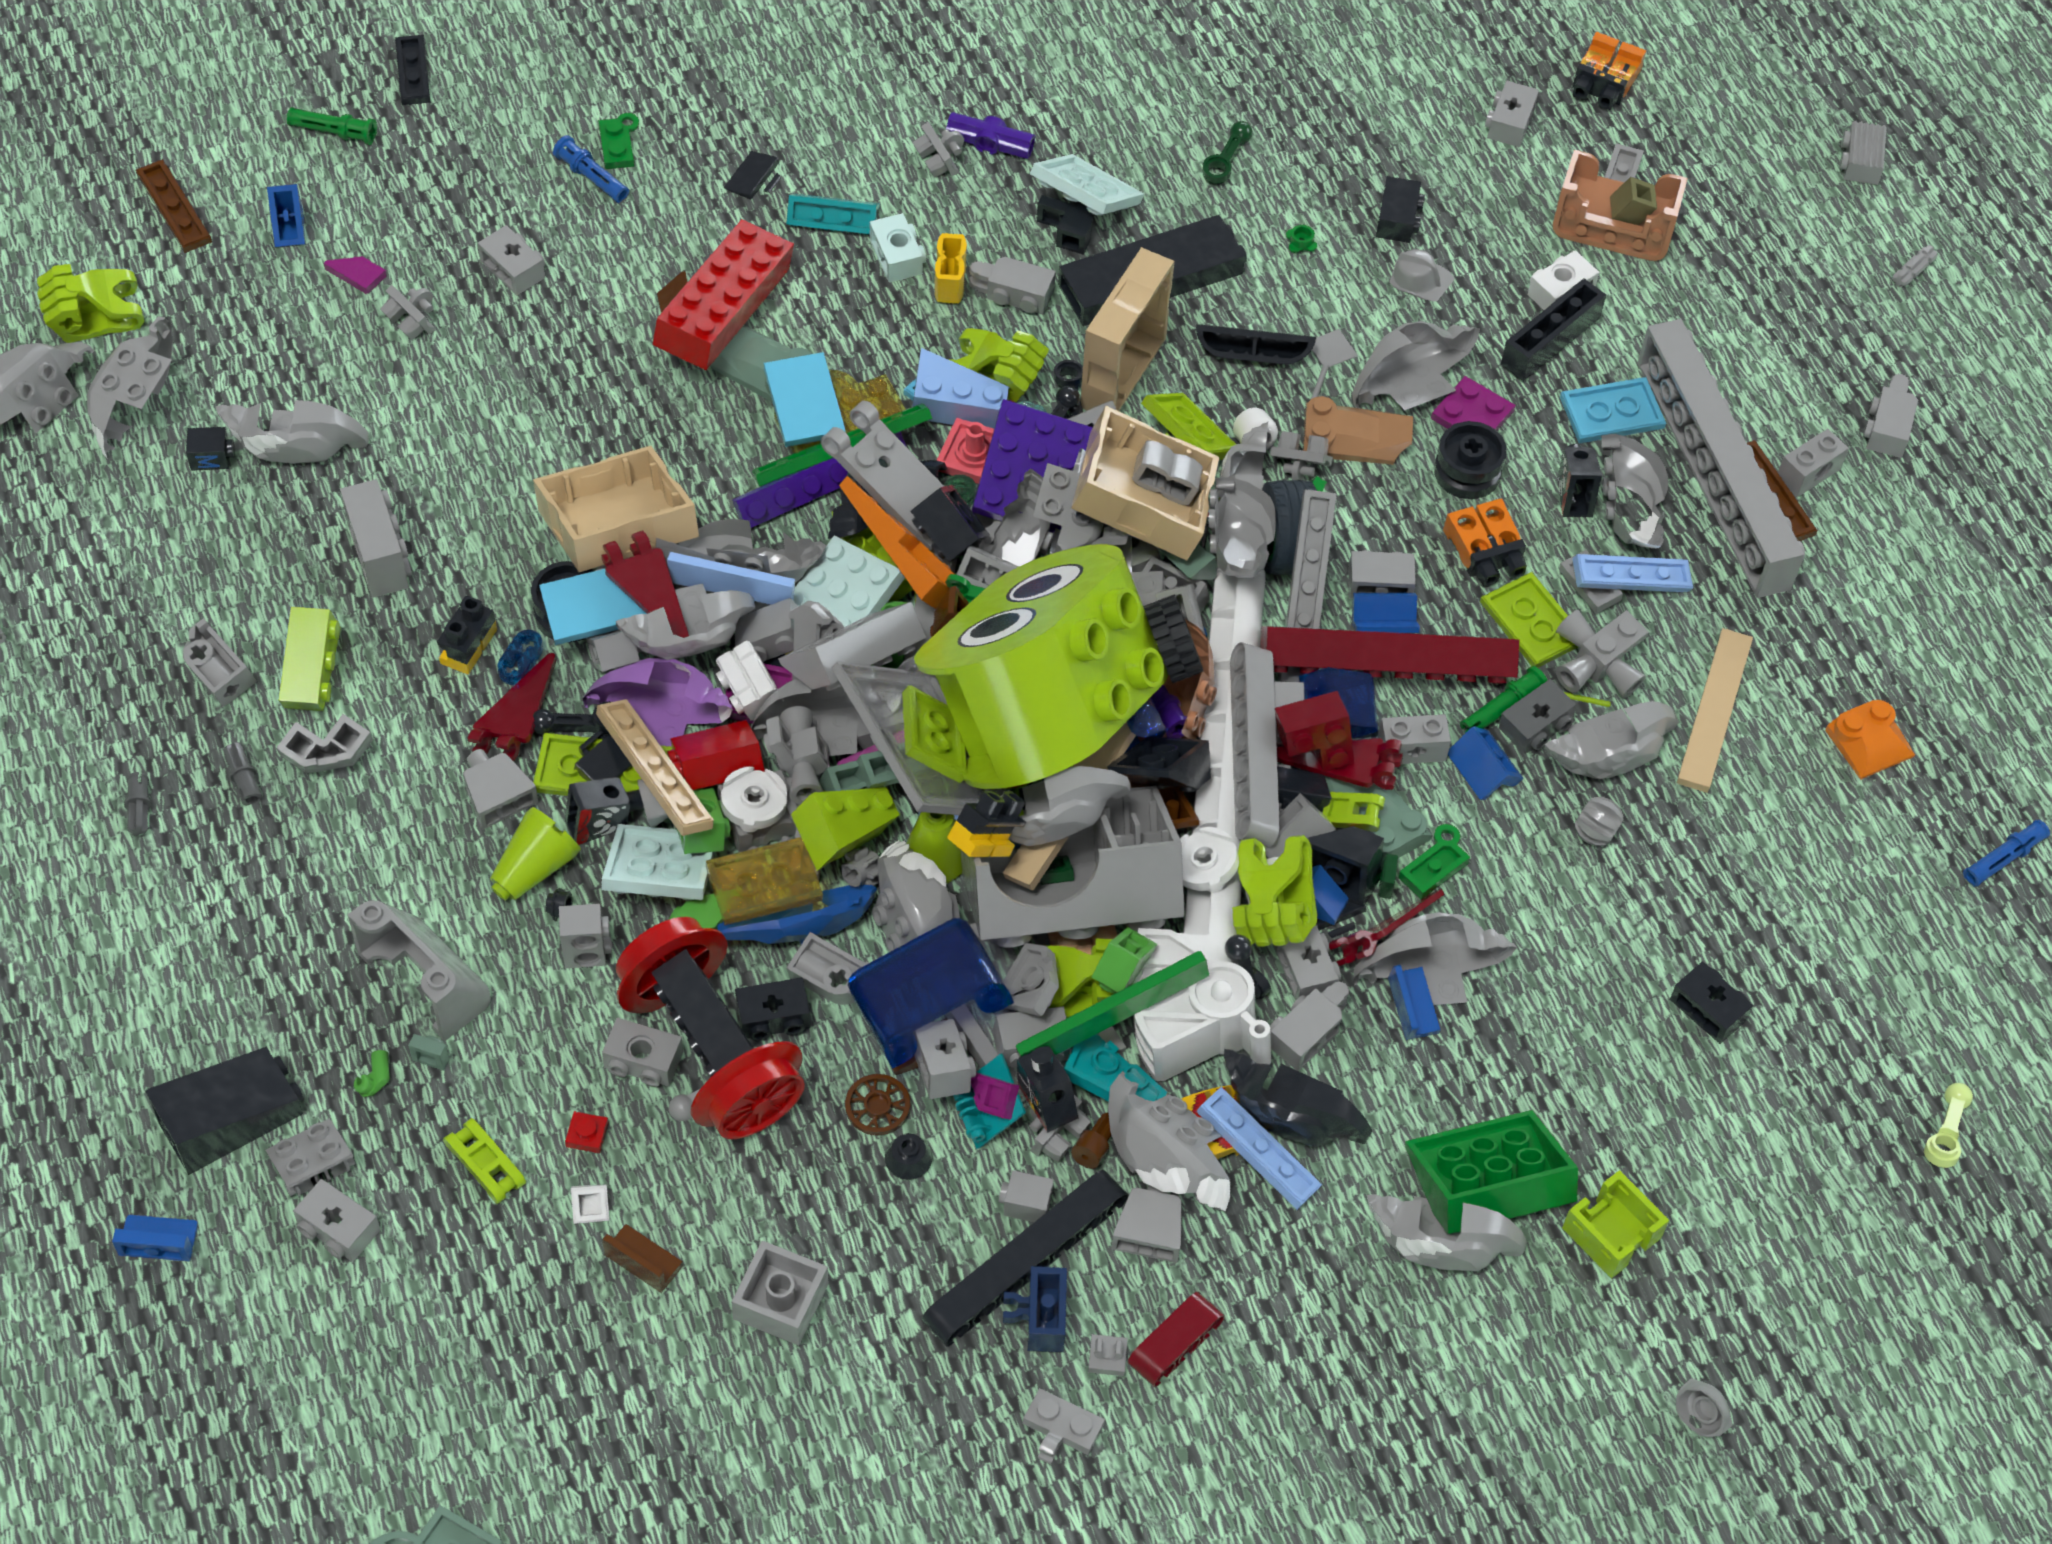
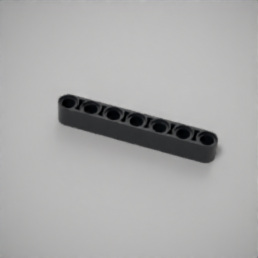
(1011, 1266)

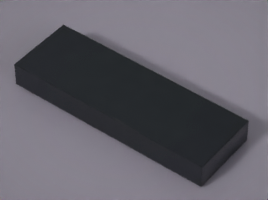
(412, 70)

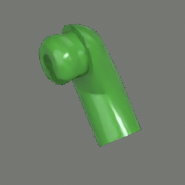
(370, 1084)

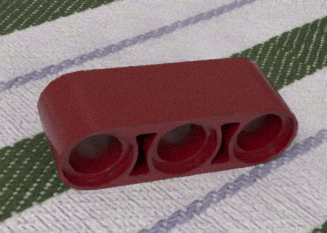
(1174, 1338)

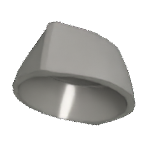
(653, 810)
(1706, 1405)

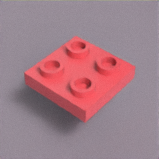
(966, 449)

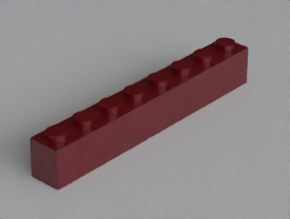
(1392, 652)

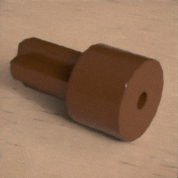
(1093, 1144)

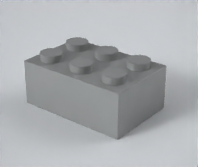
(373, 533)

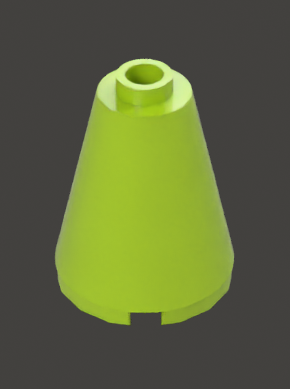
(931, 841)
(532, 855)

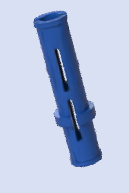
(2016, 846)

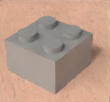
(780, 1292)

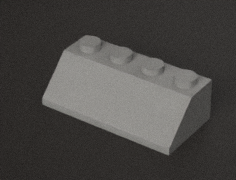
(862, 642)

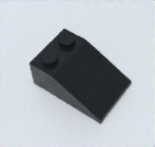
(1166, 763)

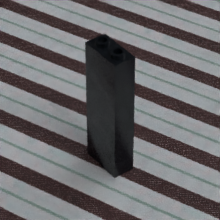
(1201, 256)

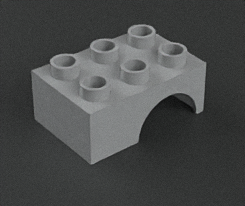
(1122, 870)

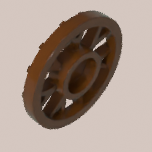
(877, 1104)

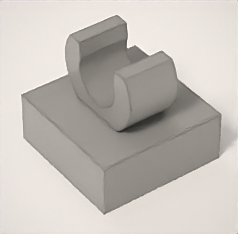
(1107, 1355)

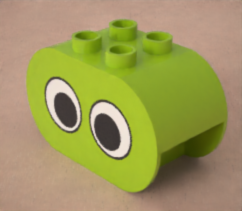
(1045, 665)

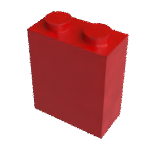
(714, 753)

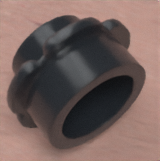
(557, 899)

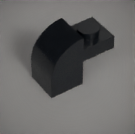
(1070, 219)

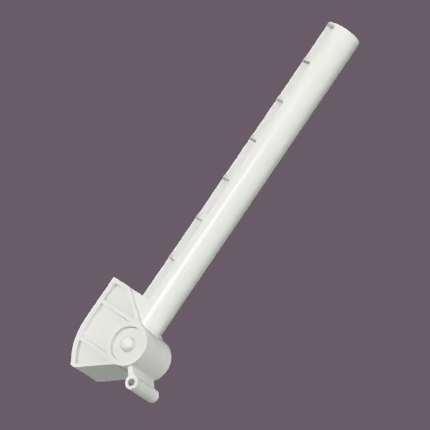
(1220, 1008)

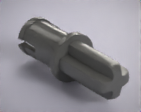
(242, 774)
(137, 804)

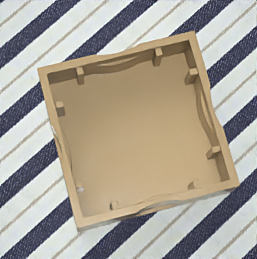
(1127, 331)
(1112, 497)
(611, 503)

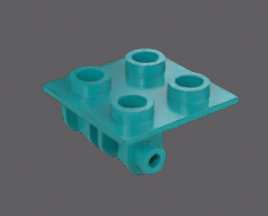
(980, 1125)

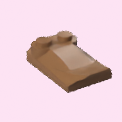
(1357, 432)

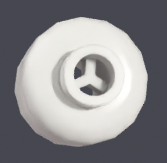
(1254, 418)

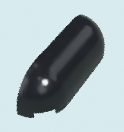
(1254, 344)

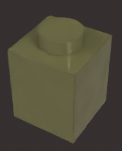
(1633, 201)

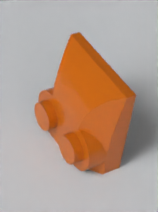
(1870, 738)

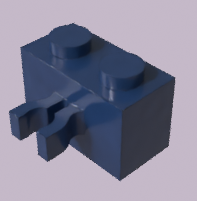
(1042, 1309)

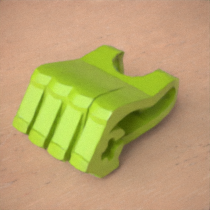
(88, 302)
(1007, 362)
(1279, 893)
(1075, 971)

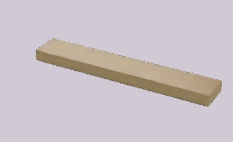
(1714, 710)
(654, 767)
(1033, 861)

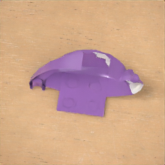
(663, 695)

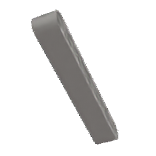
(1254, 744)

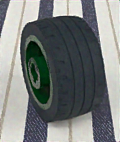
(1287, 502)

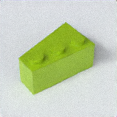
(842, 821)

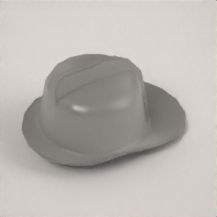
(1420, 276)

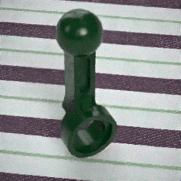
(1240, 133)

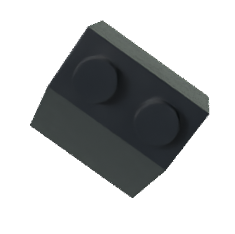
(948, 523)
(1351, 860)

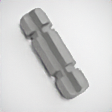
(1915, 266)

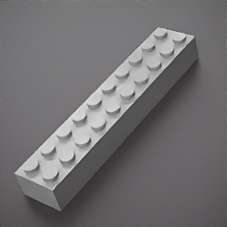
(1720, 459)

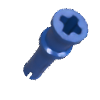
(583, 163)

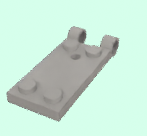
(899, 485)

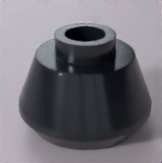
(908, 1157)

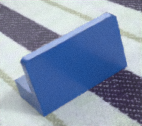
(1385, 612)
(1483, 762)
(1413, 1002)
(156, 1238)

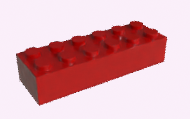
(723, 294)

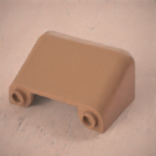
(1586, 213)

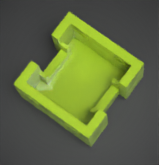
(1616, 1224)

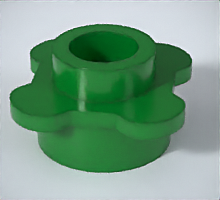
(1301, 232)

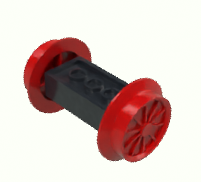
(747, 1084)

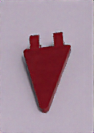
(645, 579)
(512, 715)
(1366, 764)
(1369, 938)

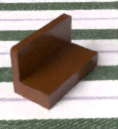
(642, 1257)

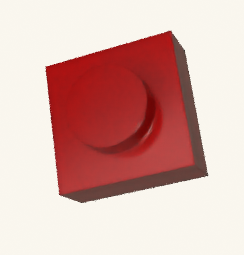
(586, 1132)

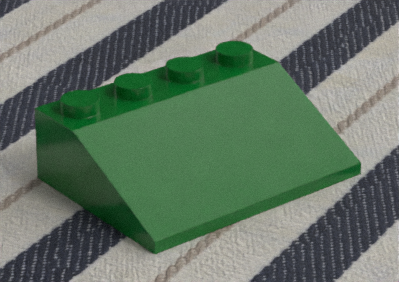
(1496, 1165)

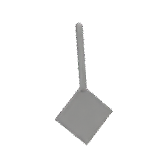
(1331, 350)

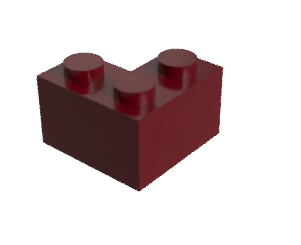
(1317, 726)

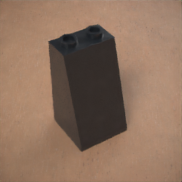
(224, 1106)

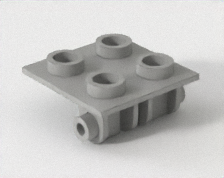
(310, 1154)

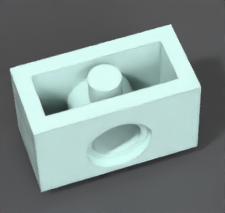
(897, 247)

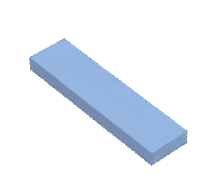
(1632, 573)
(724, 577)
(1259, 1148)

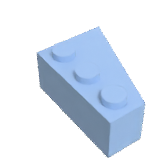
(956, 391)

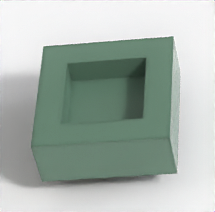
(429, 1051)

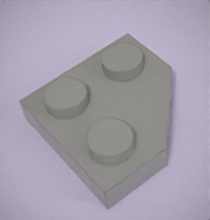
(1032, 979)

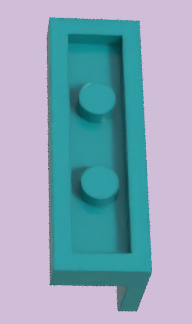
(831, 213)

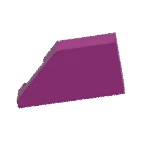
(357, 272)
(994, 1095)

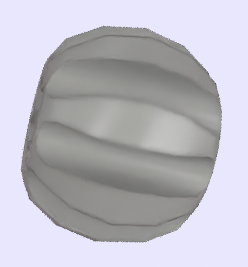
(1599, 821)

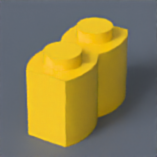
(950, 268)

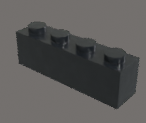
(1553, 329)

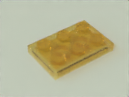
(763, 881)

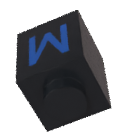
(209, 448)

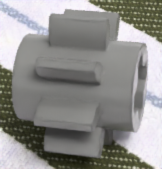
(861, 867)

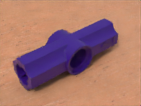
(992, 135)

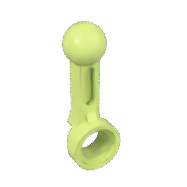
(1958, 1097)

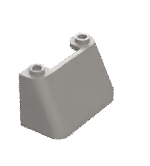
(447, 980)

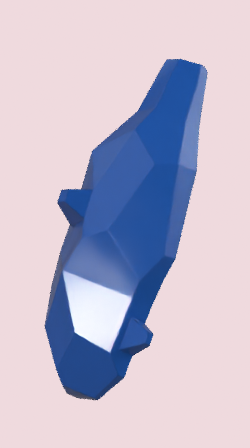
(844, 907)

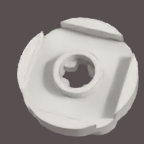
(748, 814)
(1219, 869)

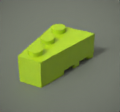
(309, 658)

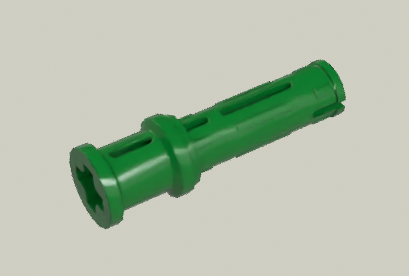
(344, 126)
(1513, 693)

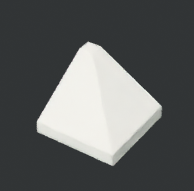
(589, 1203)

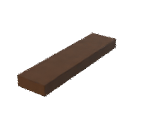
(173, 206)
(1801, 523)

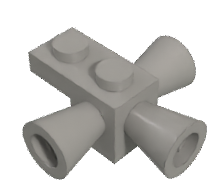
(1601, 653)
(798, 750)

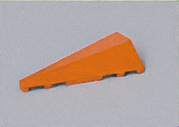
(912, 557)

